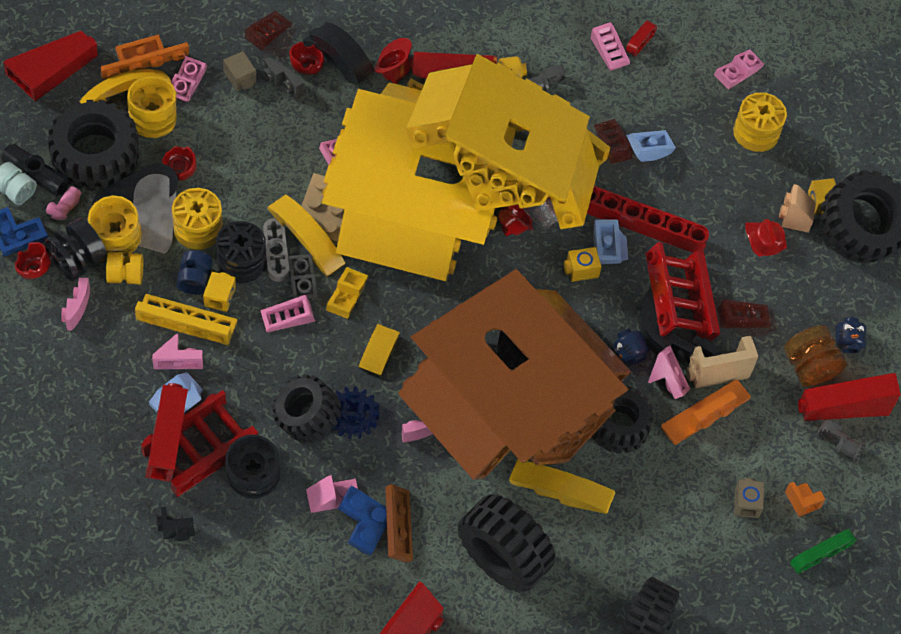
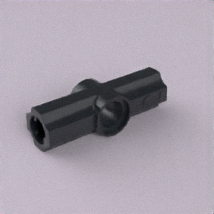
(44, 176)

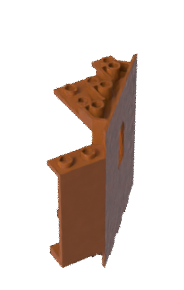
(537, 409)

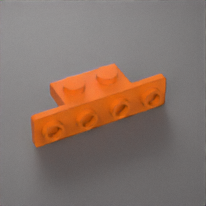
(143, 54)
(705, 412)

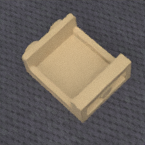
(722, 368)

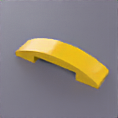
(119, 83)
(308, 233)

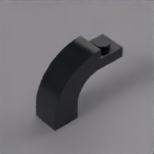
(343, 50)
(650, 330)

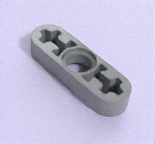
(271, 258)

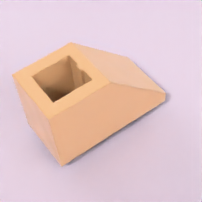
(797, 210)

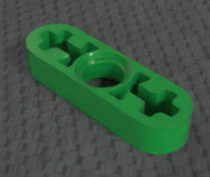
(824, 549)

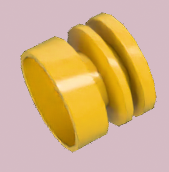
(152, 106)
(759, 122)
(114, 215)
(197, 218)

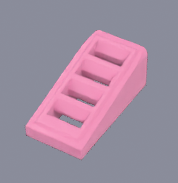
(604, 34)
(298, 319)

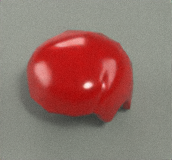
(300, 55)
(181, 159)
(35, 256)

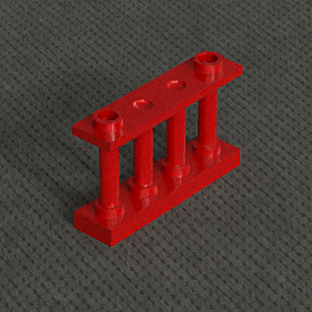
(699, 290)
(202, 466)

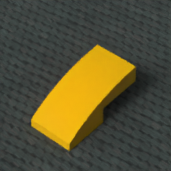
(347, 292)
(379, 349)

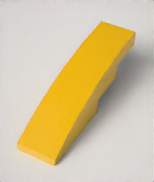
(561, 485)

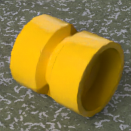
(124, 268)

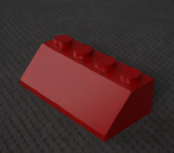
(417, 614)

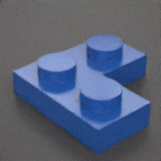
(17, 237)
(370, 517)

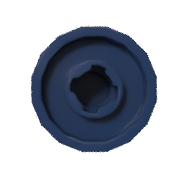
(194, 272)

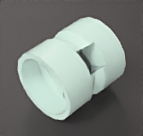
(16, 184)

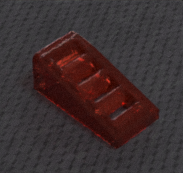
(261, 42)
(617, 153)
(729, 318)

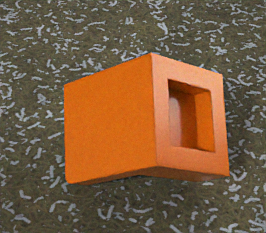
(803, 498)

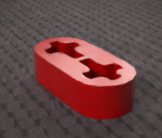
(641, 38)

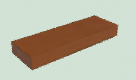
(399, 523)

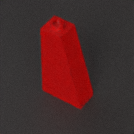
(428, 62)
(50, 64)
(851, 399)
(166, 432)

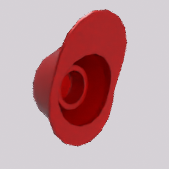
(394, 60)
(514, 220)
(766, 237)

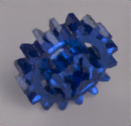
(354, 422)

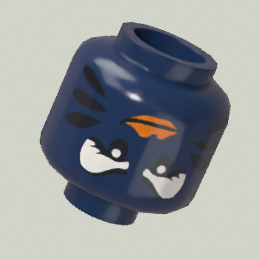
(851, 335)
(631, 347)

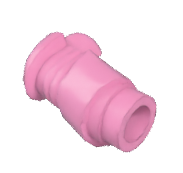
(66, 203)

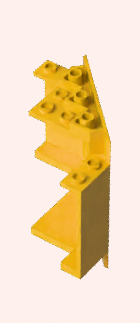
(474, 109)
(387, 208)

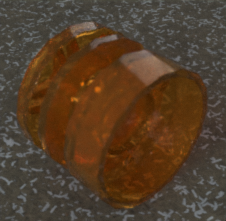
(814, 356)

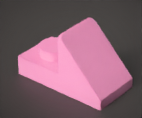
(172, 358)
(668, 367)
(327, 494)

